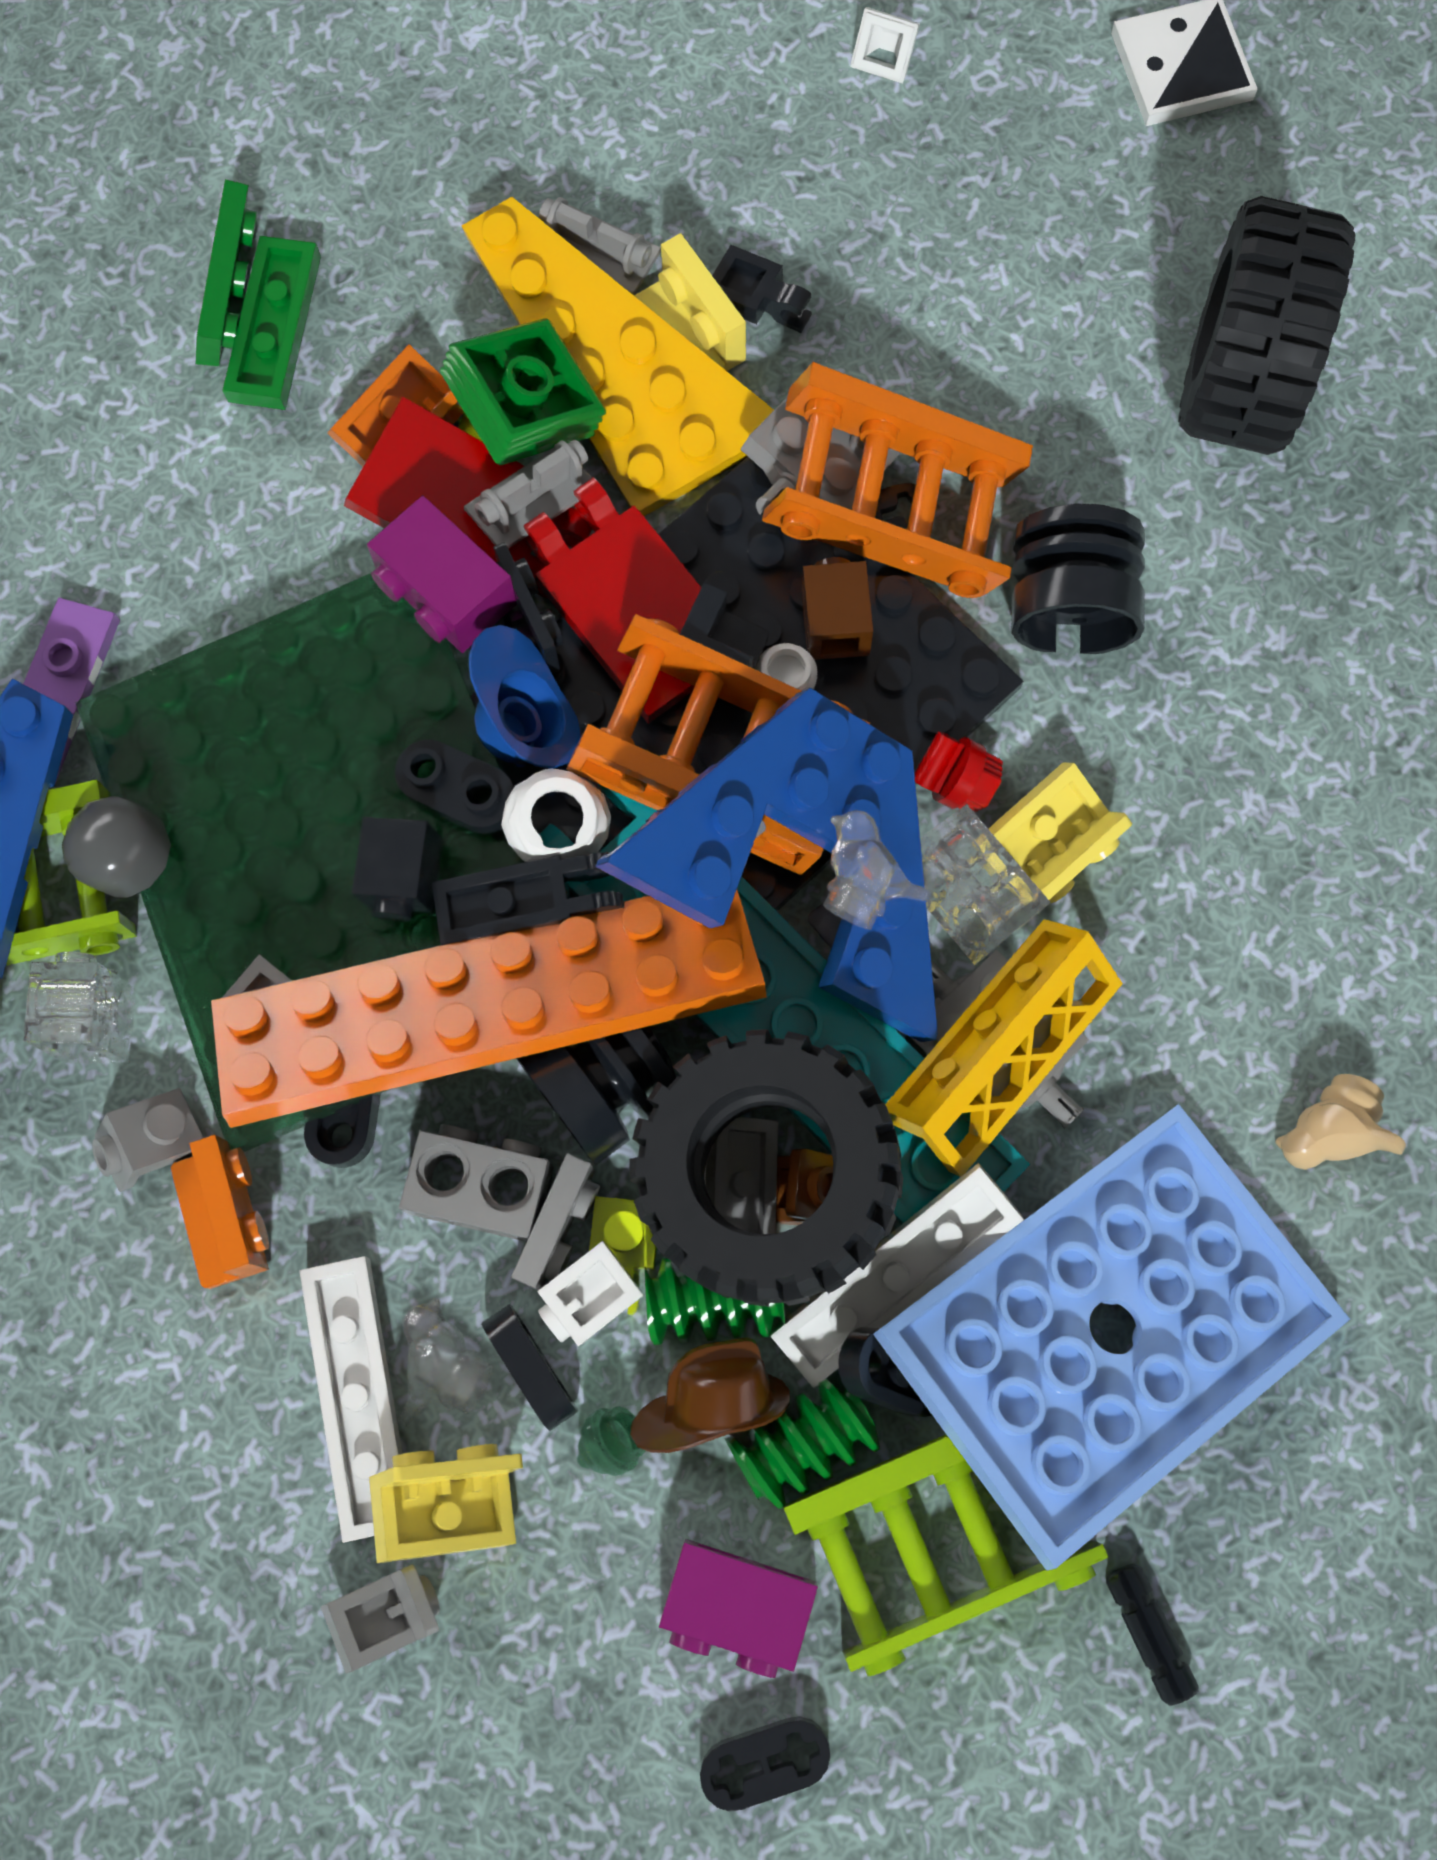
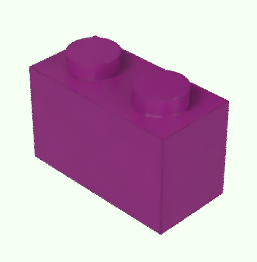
(440, 575)
(738, 1608)

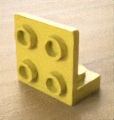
(696, 305)

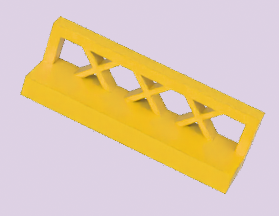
(999, 1031)

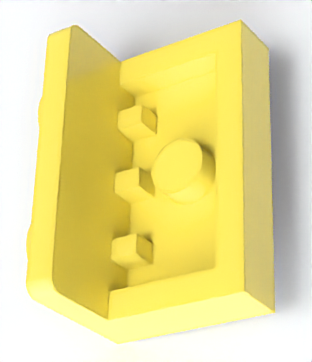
(1059, 830)
(445, 1505)

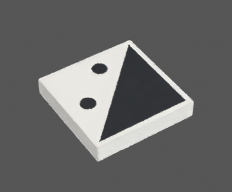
(1183, 61)

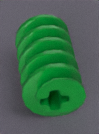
(685, 1302)
(804, 1443)

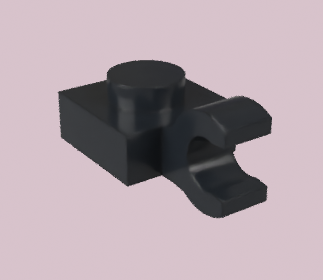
(757, 287)

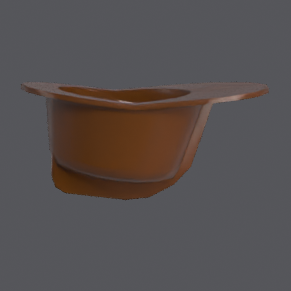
(710, 1395)

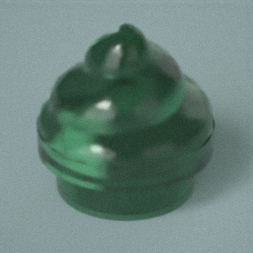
(607, 1442)

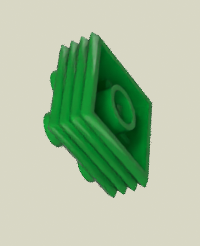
(522, 390)

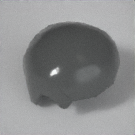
(116, 846)

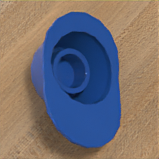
(520, 705)

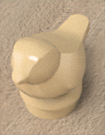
(1340, 1125)

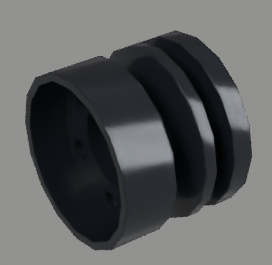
(1079, 570)
(597, 1081)

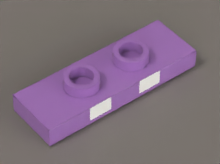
(71, 656)

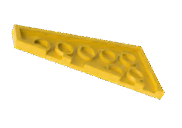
(667, 404)

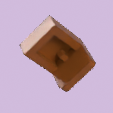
(801, 1184)

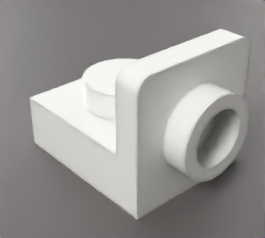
(587, 1295)

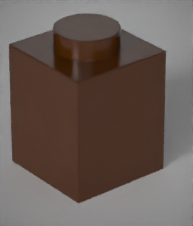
(837, 609)

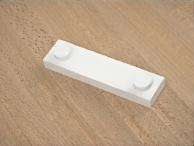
(906, 1267)
(351, 1385)

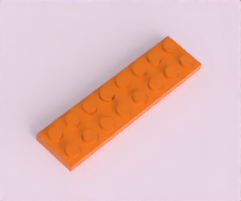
(474, 1005)

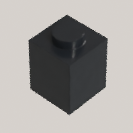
(397, 867)

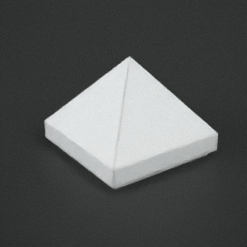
(888, 33)

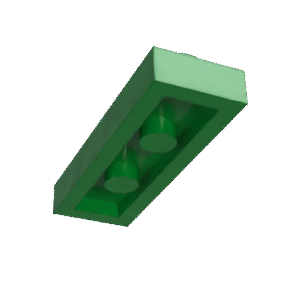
(225, 274)
(272, 323)

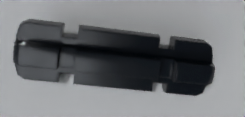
(1152, 1634)

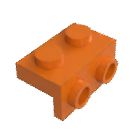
(405, 377)
(218, 1213)

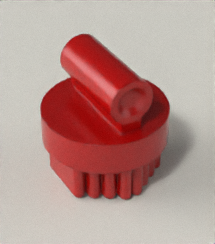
(959, 772)

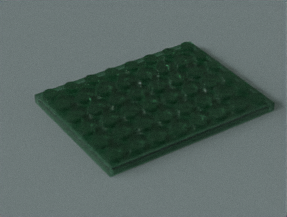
(263, 774)

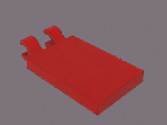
(450, 469)
(609, 580)

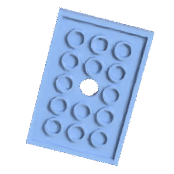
(1049, 1414)

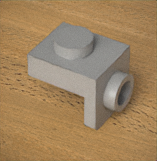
(144, 1137)
(382, 1617)

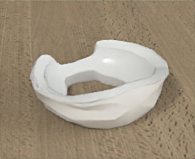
(518, 808)

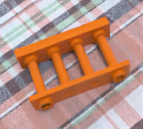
(915, 429)
(615, 762)

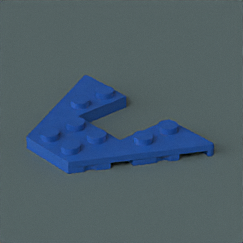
(800, 772)

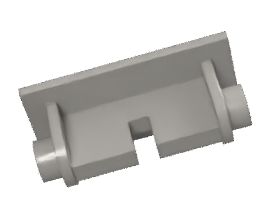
(615, 251)
(536, 488)

